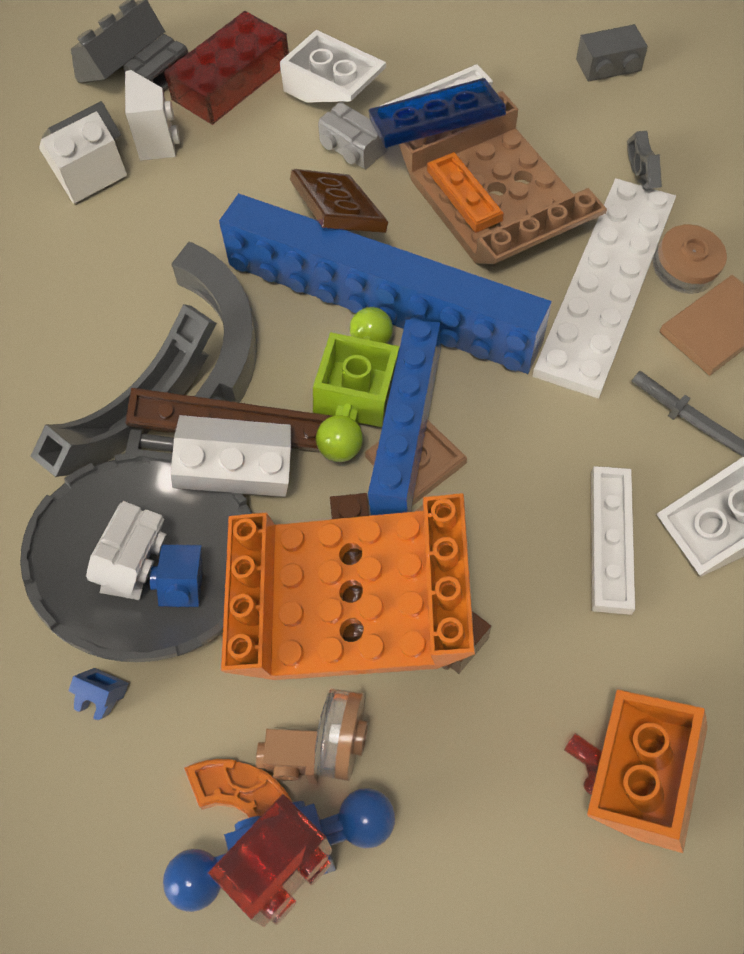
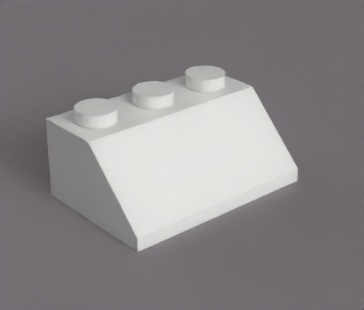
(231, 456)

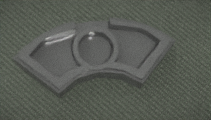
(644, 161)

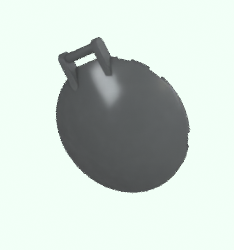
(70, 526)

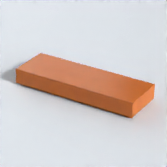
(465, 192)

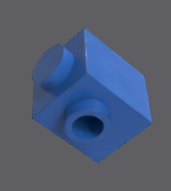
(178, 576)

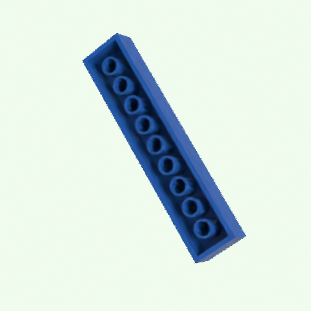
(362, 273)

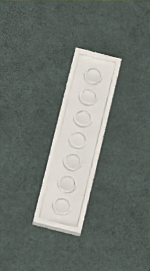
(604, 289)

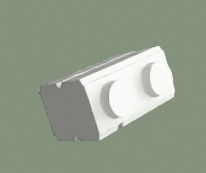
(125, 548)

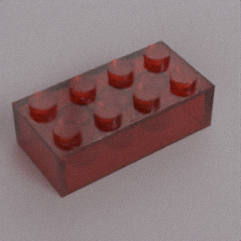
(227, 67)

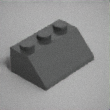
(115, 41)

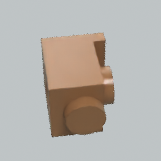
(288, 754)

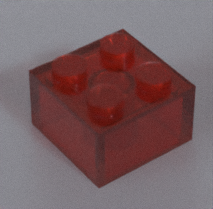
(273, 863)

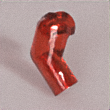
(587, 755)

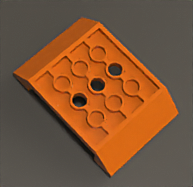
(290, 582)

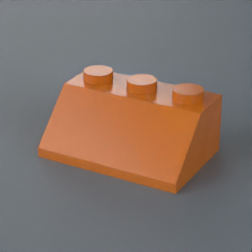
(649, 769)

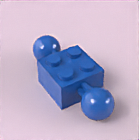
(363, 820)

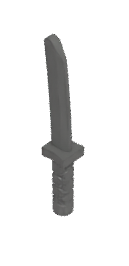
(689, 413)

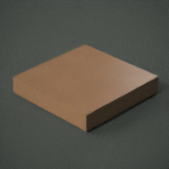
(437, 462)

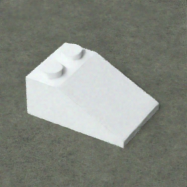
(327, 70)
(710, 520)

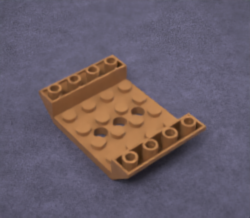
(497, 159)

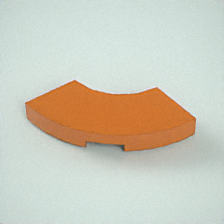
(233, 785)

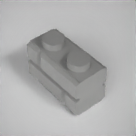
(350, 135)

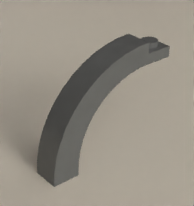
(218, 286)
(104, 433)

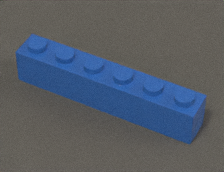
(405, 419)

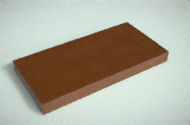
(338, 201)

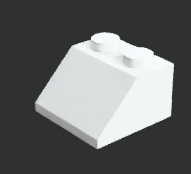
(149, 118)
(83, 157)

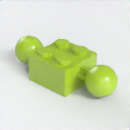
(354, 383)

